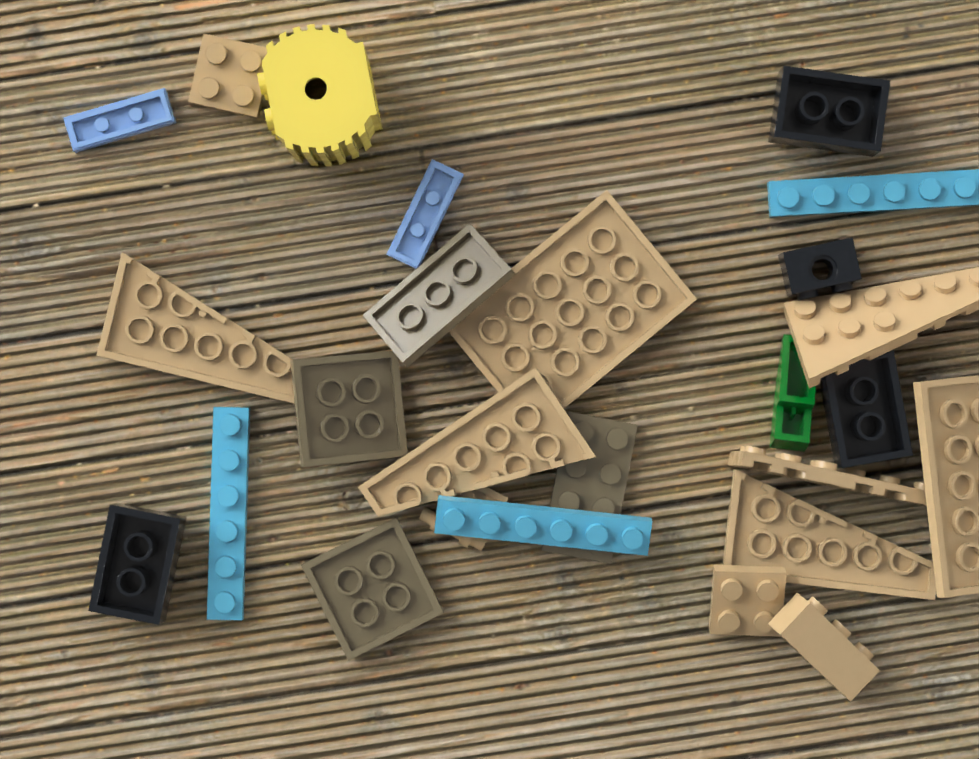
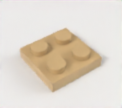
(228, 76)
(746, 599)

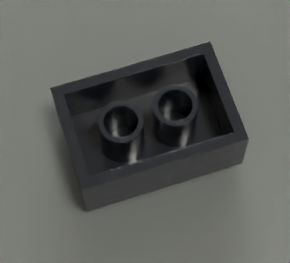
(829, 111)
(866, 413)
(137, 563)

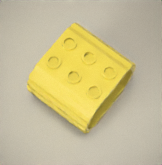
(326, 126)

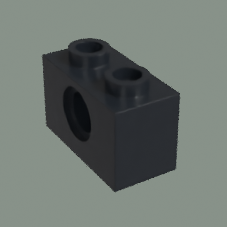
(837, 255)

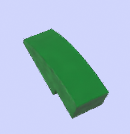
(791, 402)

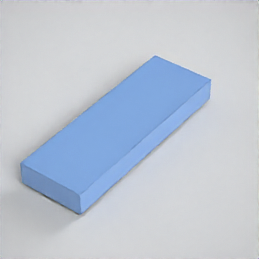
(119, 120)
(425, 214)

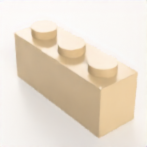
(825, 645)

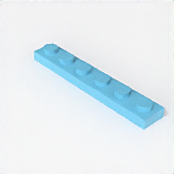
(873, 193)
(228, 513)
(543, 525)

